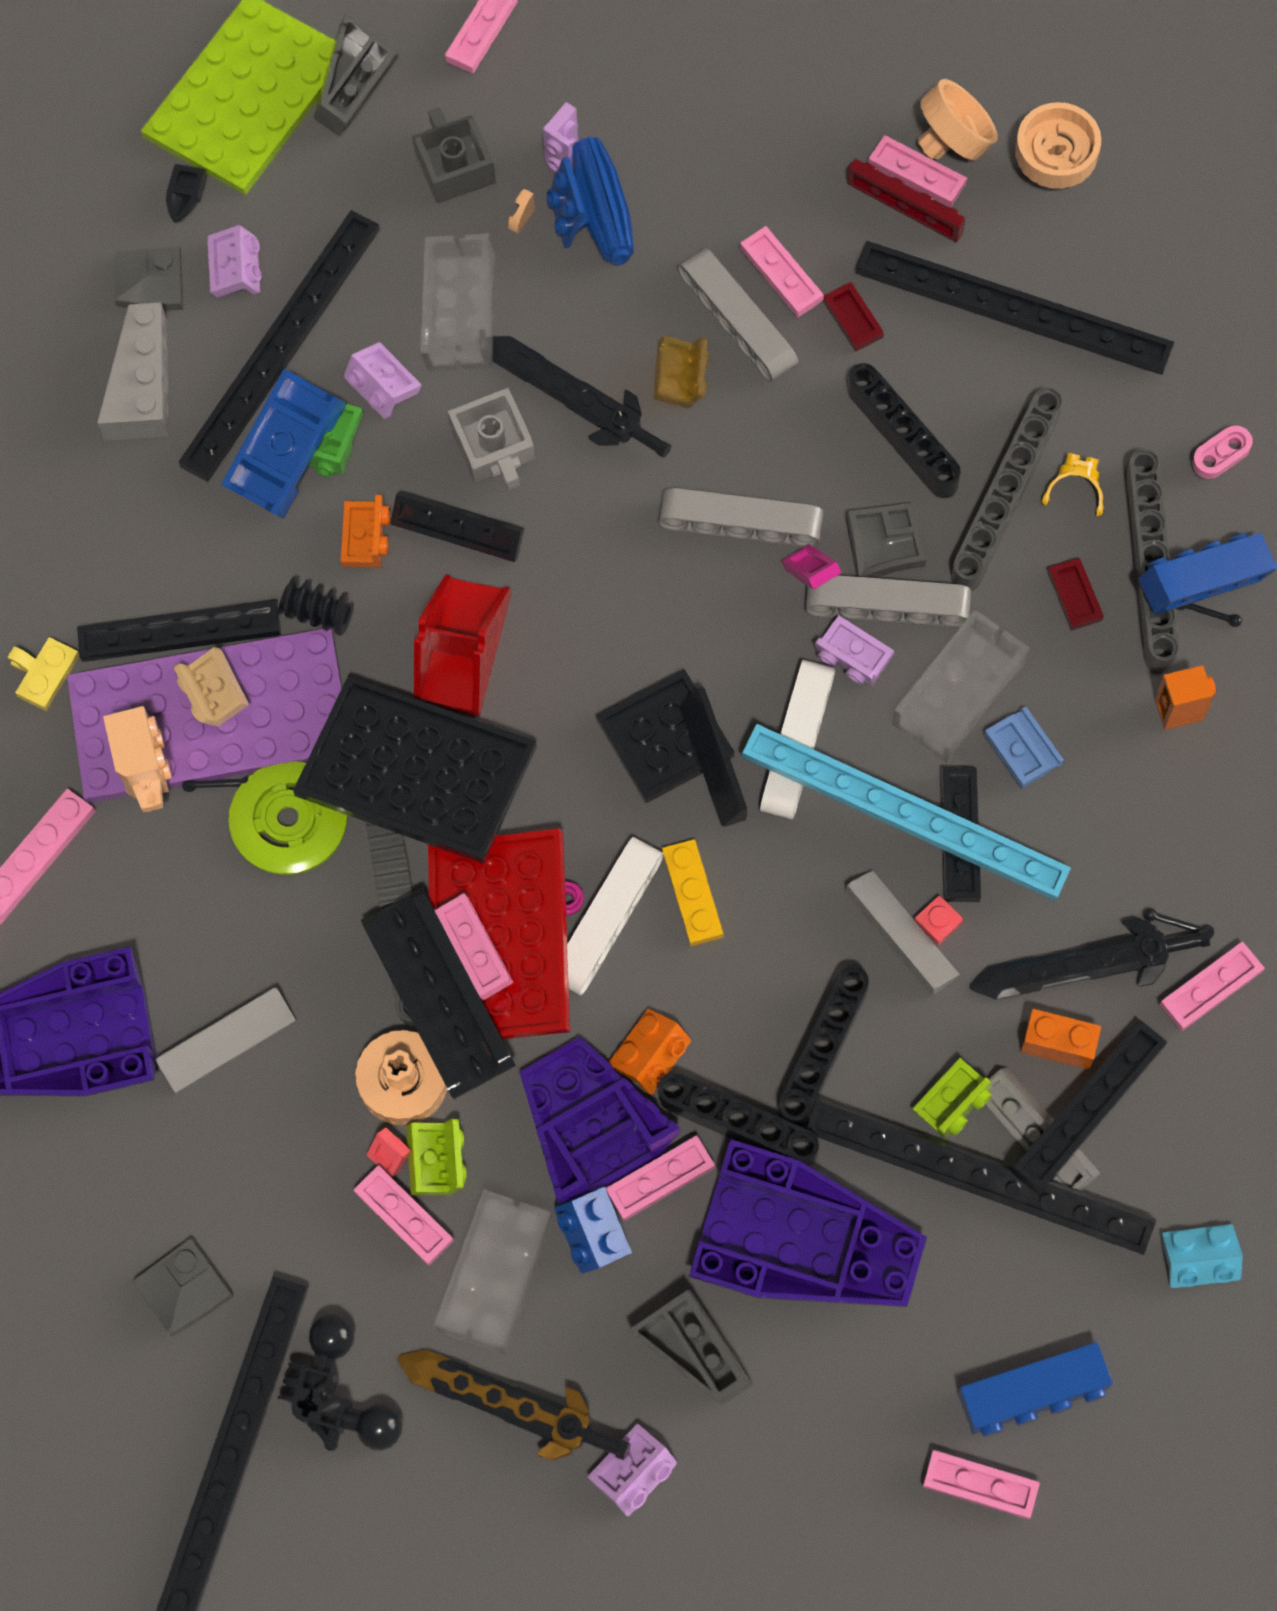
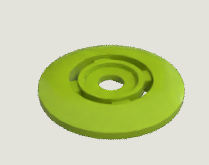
(257, 809)

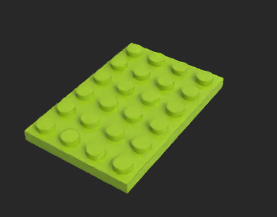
(243, 95)

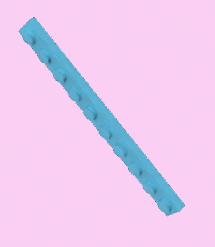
(906, 812)

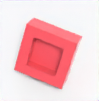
(938, 920)
(388, 1152)

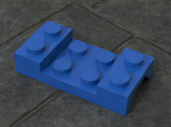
(282, 443)

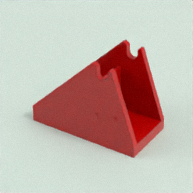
(458, 644)

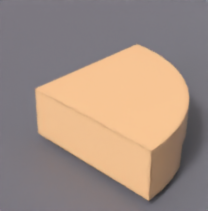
(524, 211)

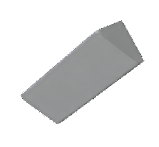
(901, 932)
(225, 1040)
(1027, 1122)

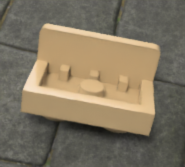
(211, 688)

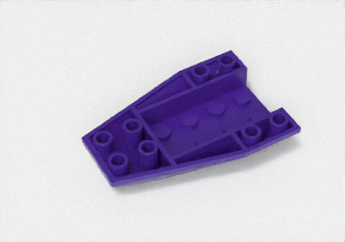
(77, 1029)
(801, 1236)

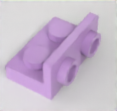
(560, 136)
(233, 261)
(380, 378)
(635, 1477)

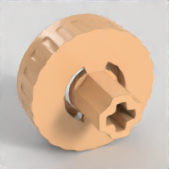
(955, 123)
(1050, 162)
(399, 1051)

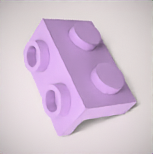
(854, 651)

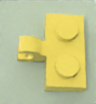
(45, 673)

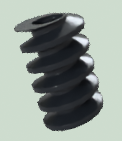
(315, 607)

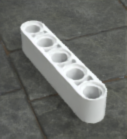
(802, 726)
(610, 912)

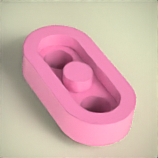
(1220, 453)

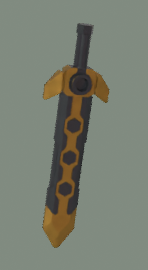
(514, 1405)

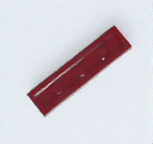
(905, 200)

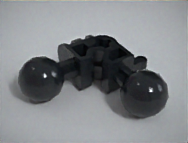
(376, 1426)

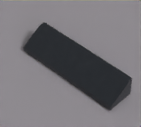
(714, 758)

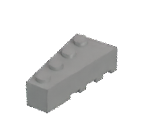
(138, 383)

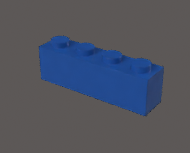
(1207, 572)
(1035, 1388)

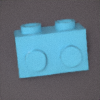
(1202, 1256)

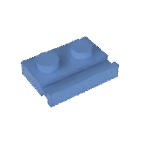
(1023, 747)

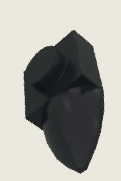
(184, 190)

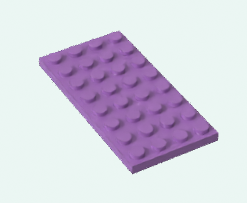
(289, 695)

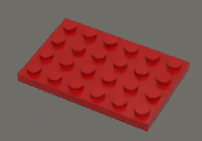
(524, 913)

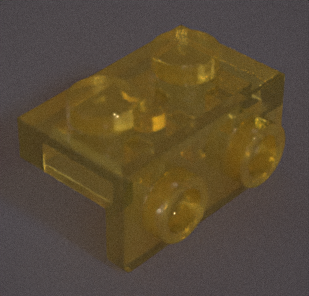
(681, 371)

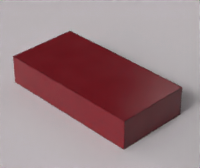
(853, 316)
(1075, 594)

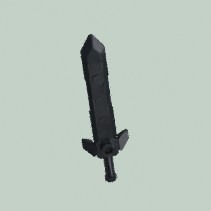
(615, 420)
(1094, 961)

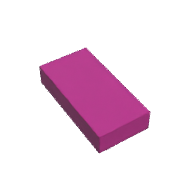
(811, 566)

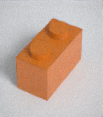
(1184, 697)
(1061, 1039)

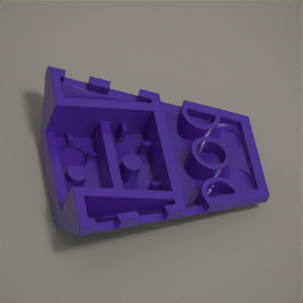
(591, 1121)

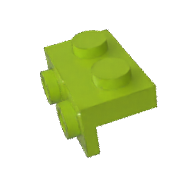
(953, 1099)
(435, 1158)

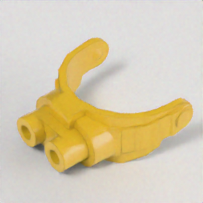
(1085, 469)

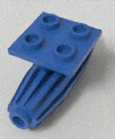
(592, 198)

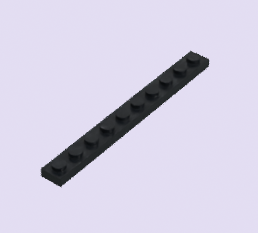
(1015, 307)
(278, 346)
(979, 1176)
(233, 1447)

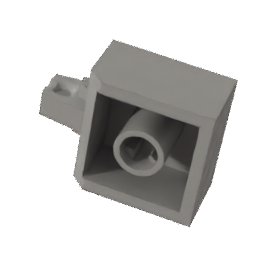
(492, 437)

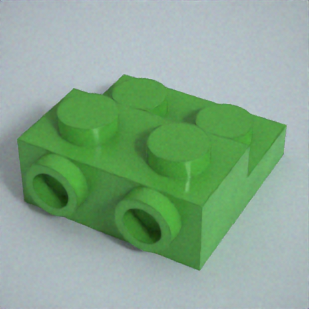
(337, 445)

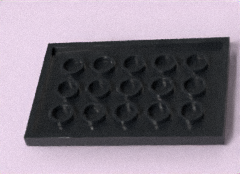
(415, 769)

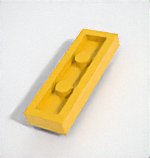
(692, 893)

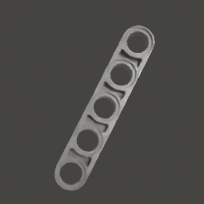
(737, 314)
(741, 517)
(891, 601)

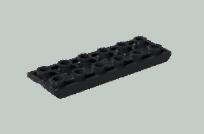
(438, 993)

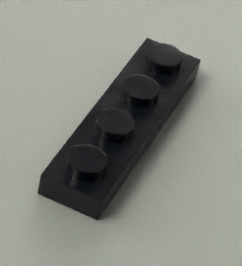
(457, 526)
(960, 797)

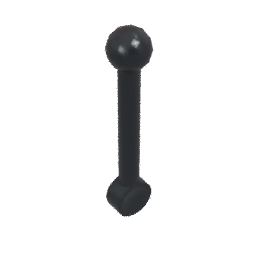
(1234, 620)
(190, 785)
(1151, 915)

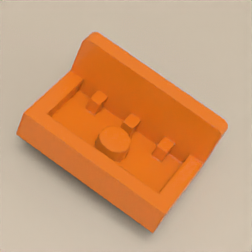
(363, 533)
(650, 1050)

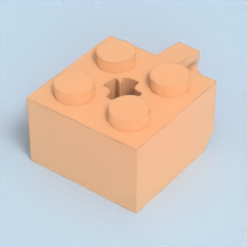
(139, 756)

